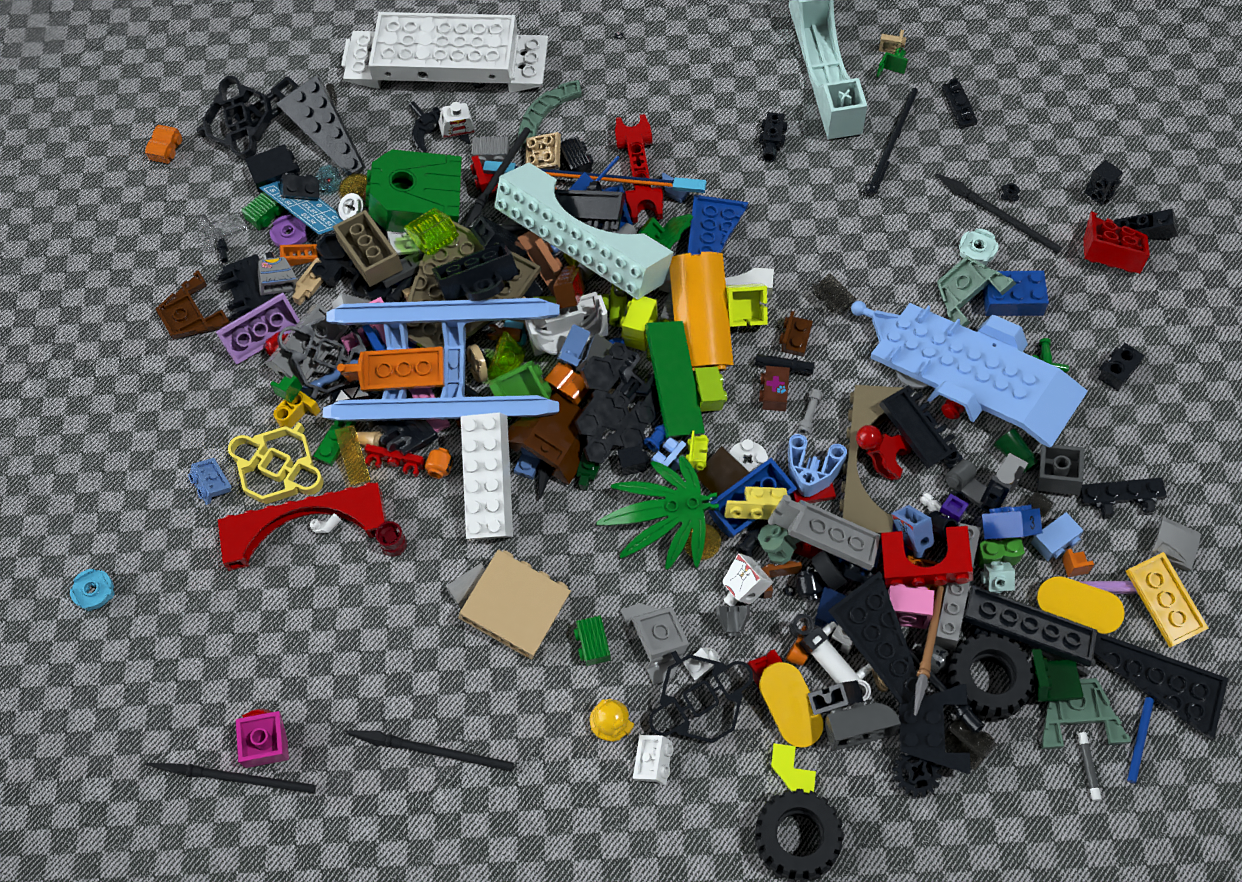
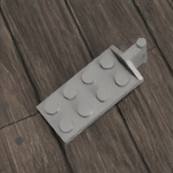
(827, 531)

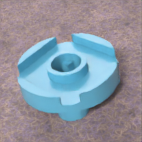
(95, 600)

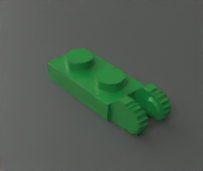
(329, 448)

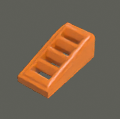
(298, 249)

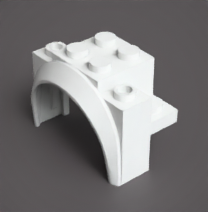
(557, 328)

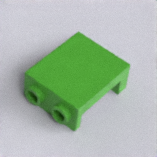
(521, 381)

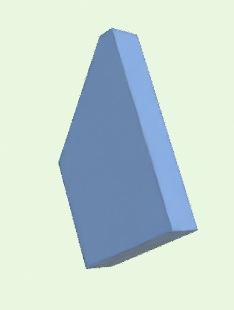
(679, 196)

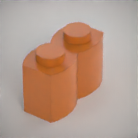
(163, 144)
(567, 383)

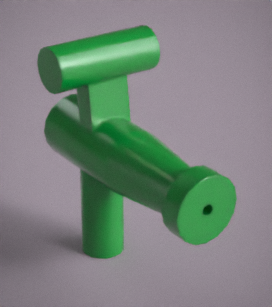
(1046, 356)

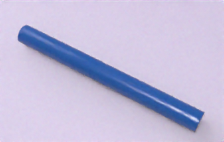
(1140, 740)

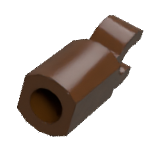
(515, 333)

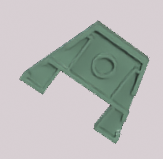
(965, 282)
(1091, 709)

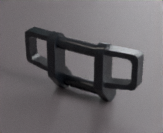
(275, 93)

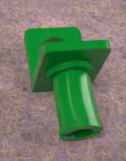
(893, 62)

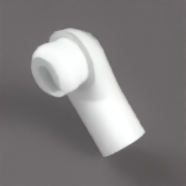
(324, 526)

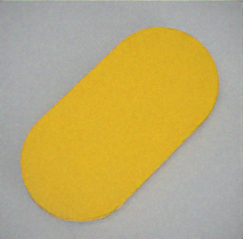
(1081, 604)
(790, 704)

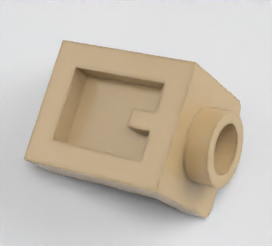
(890, 43)

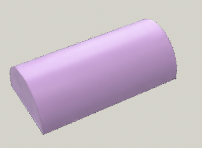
(249, 332)

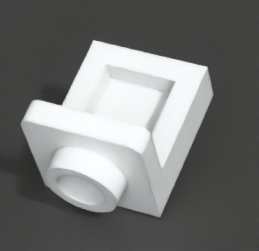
(698, 668)

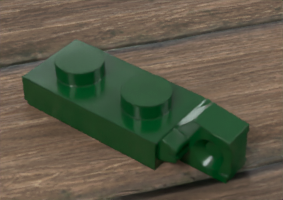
(586, 472)

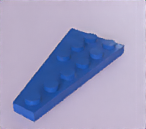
(713, 223)

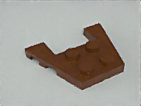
(183, 316)

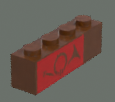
(569, 287)

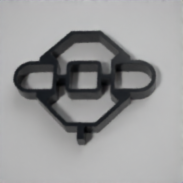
(234, 106)
(296, 357)
(666, 700)

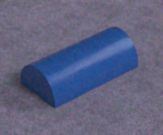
(765, 475)

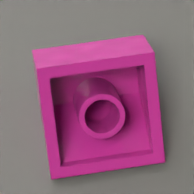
(261, 740)

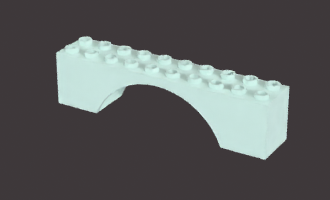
(837, 96)
(626, 260)

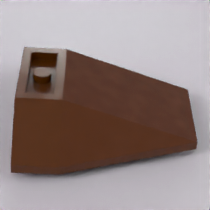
(552, 438)

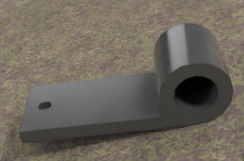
(962, 479)

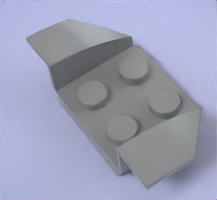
(660, 636)

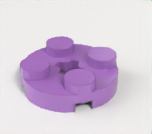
(285, 223)

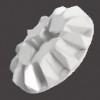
(350, 200)

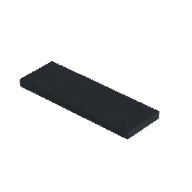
(1030, 625)

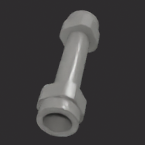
(814, 399)

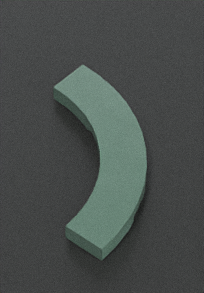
(546, 103)

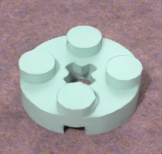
(976, 237)

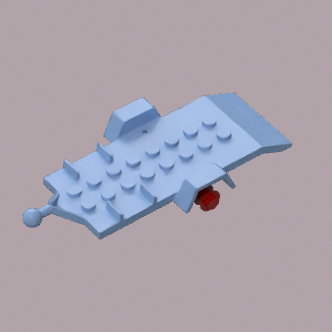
(977, 369)

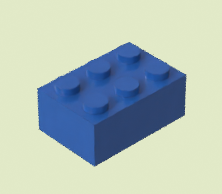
(1025, 298)

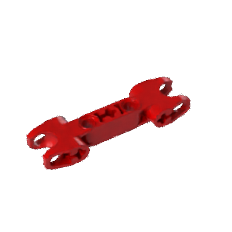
(634, 140)

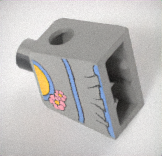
(275, 275)

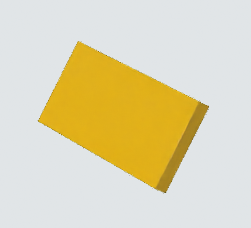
(1166, 599)

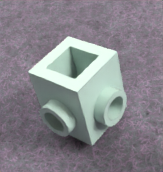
(998, 577)

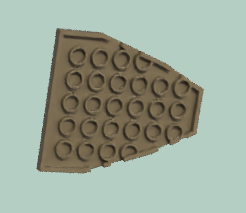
(426, 288)

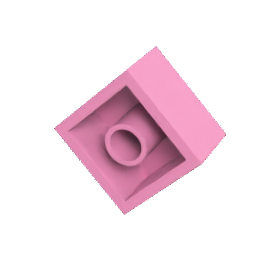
(912, 605)

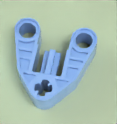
(808, 479)

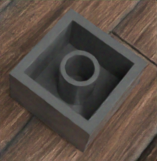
(1061, 469)

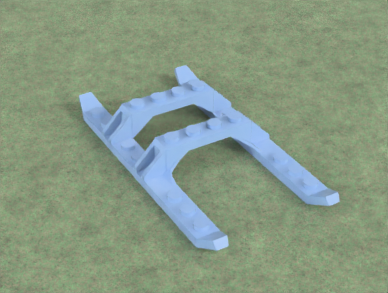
(453, 316)

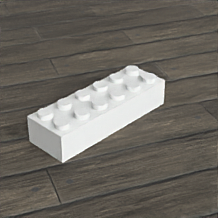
(486, 476)

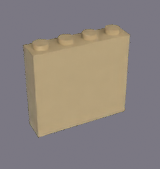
(514, 603)

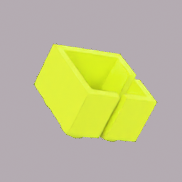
(745, 304)
(633, 324)

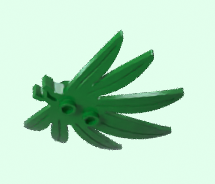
(680, 506)

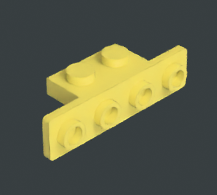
(758, 503)

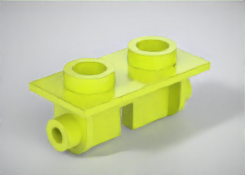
(695, 446)

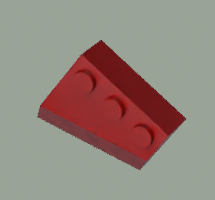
(1115, 245)

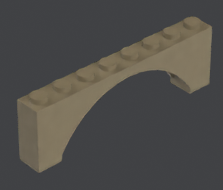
(857, 504)

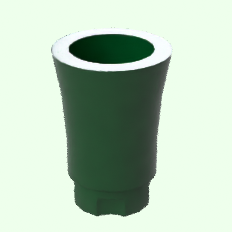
(1014, 444)

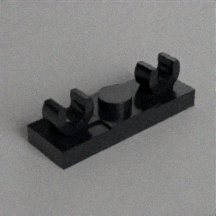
(959, 104)

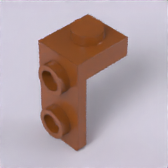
(771, 570)

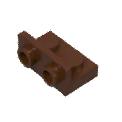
(796, 335)

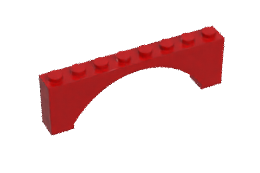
(244, 532)

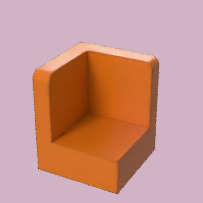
(1076, 563)

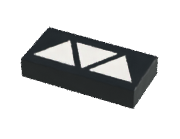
(350, 392)

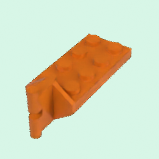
(397, 369)

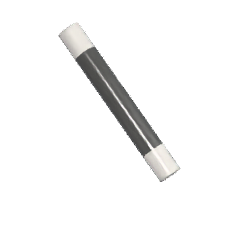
(1089, 766)

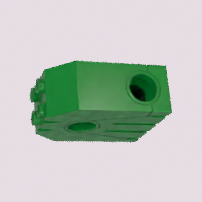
(409, 185)

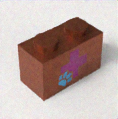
(775, 388)

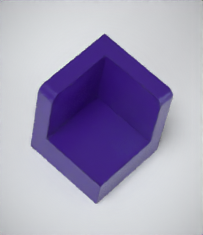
(954, 507)

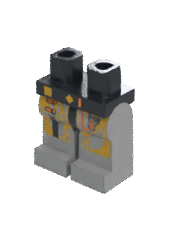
(1003, 482)

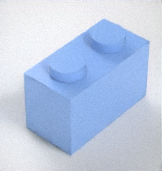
(1057, 537)

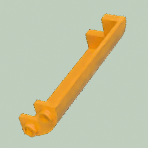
(702, 305)

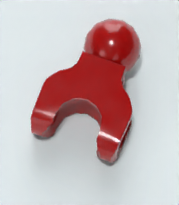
(883, 450)

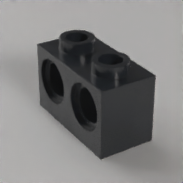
(1120, 366)

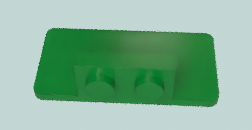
(669, 233)

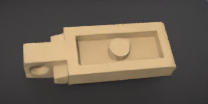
(307, 285)

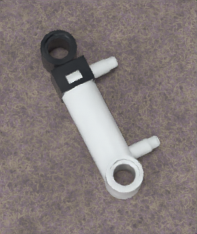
(833, 663)

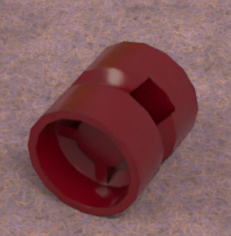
(391, 538)

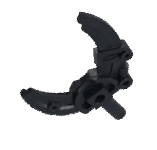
(426, 124)

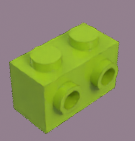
(709, 388)

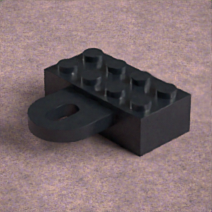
(476, 271)

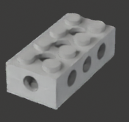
(281, 362)

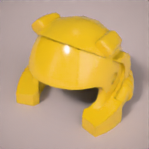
(610, 720)

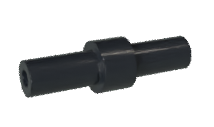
(222, 249)

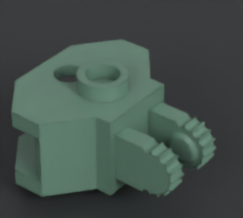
(779, 543)

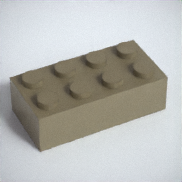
(368, 248)

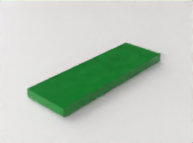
(674, 379)

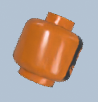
(439, 463)

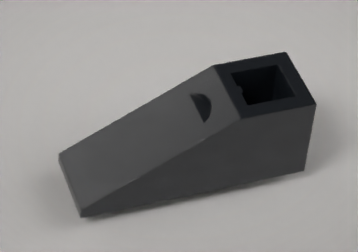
(1155, 225)

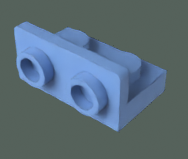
(208, 479)

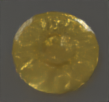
(354, 184)
(711, 546)

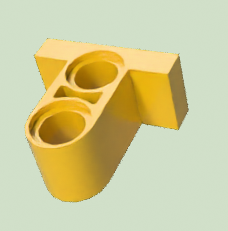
(295, 412)

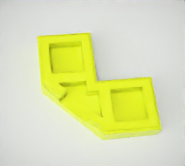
(783, 765)

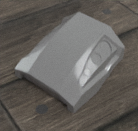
(1177, 543)

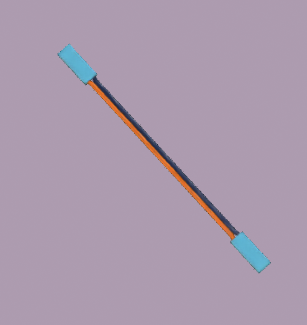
(677, 184)

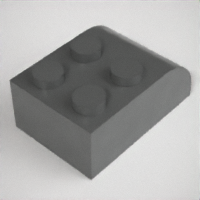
(860, 725)

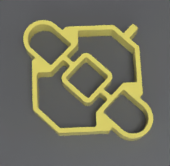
(264, 456)

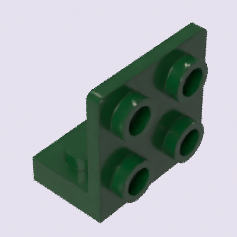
(1055, 679)

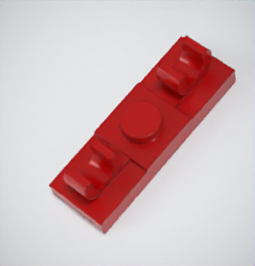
(394, 459)

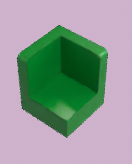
(287, 388)

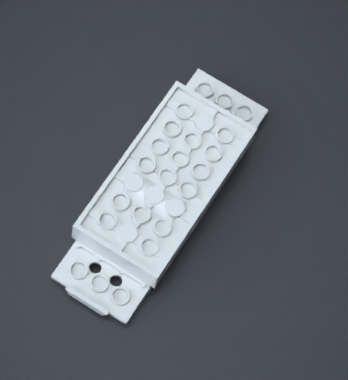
(446, 49)

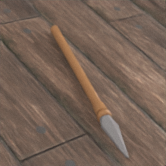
(925, 665)

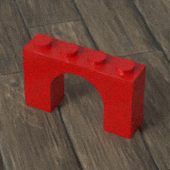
(952, 569)

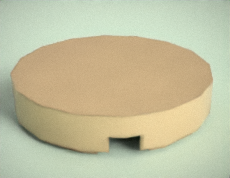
(478, 363)

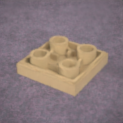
(544, 150)

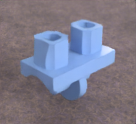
(673, 448)

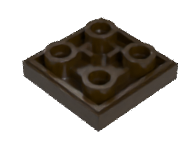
(721, 472)

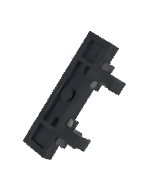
(1110, 493)

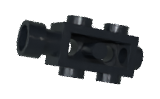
(773, 136)

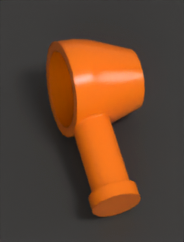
(797, 654)

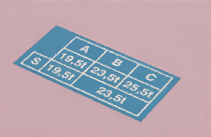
(313, 213)

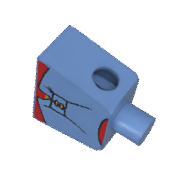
(916, 529)

